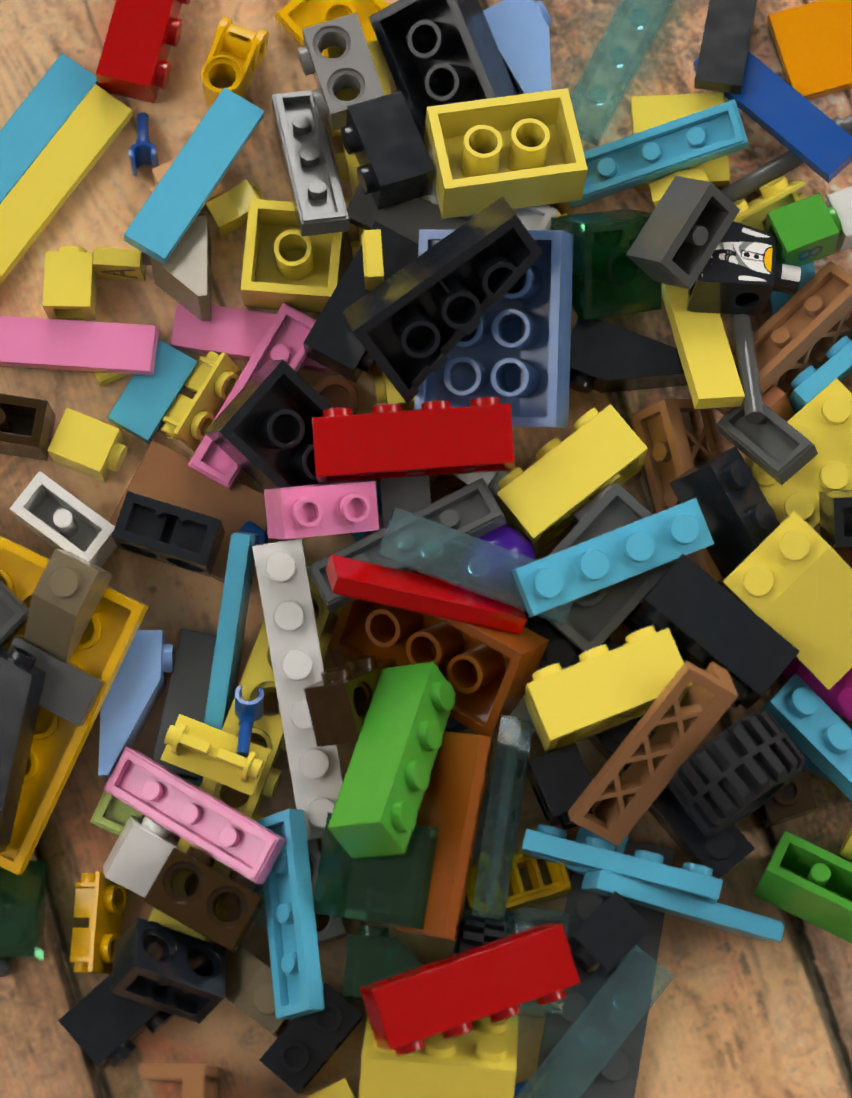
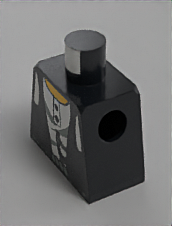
(742, 274)

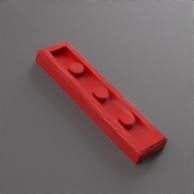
(420, 594)

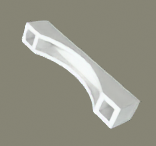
(297, 665)

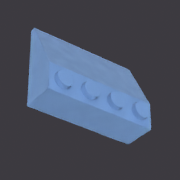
(520, 344)

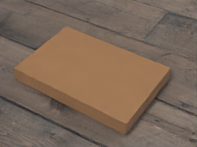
(167, 478)

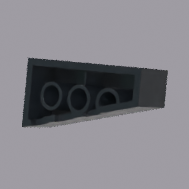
(441, 295)

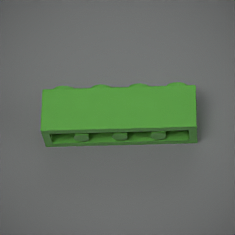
(392, 761)
(809, 885)

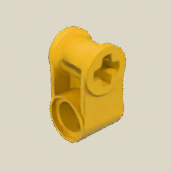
(233, 56)

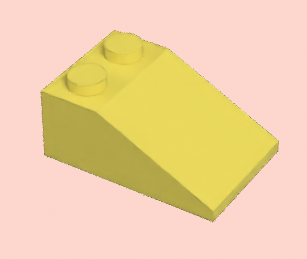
(802, 594)

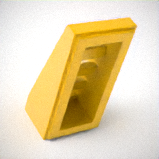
(559, 888)

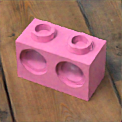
(321, 509)

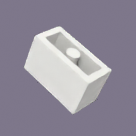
(64, 520)

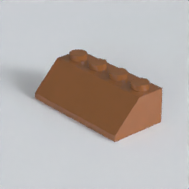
(480, 663)
(454, 807)

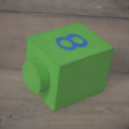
(804, 231)

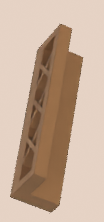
(798, 325)
(672, 454)
(660, 757)
(196, 1079)

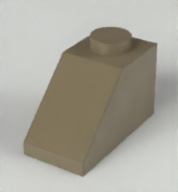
(188, 270)
(64, 603)
(251, 989)

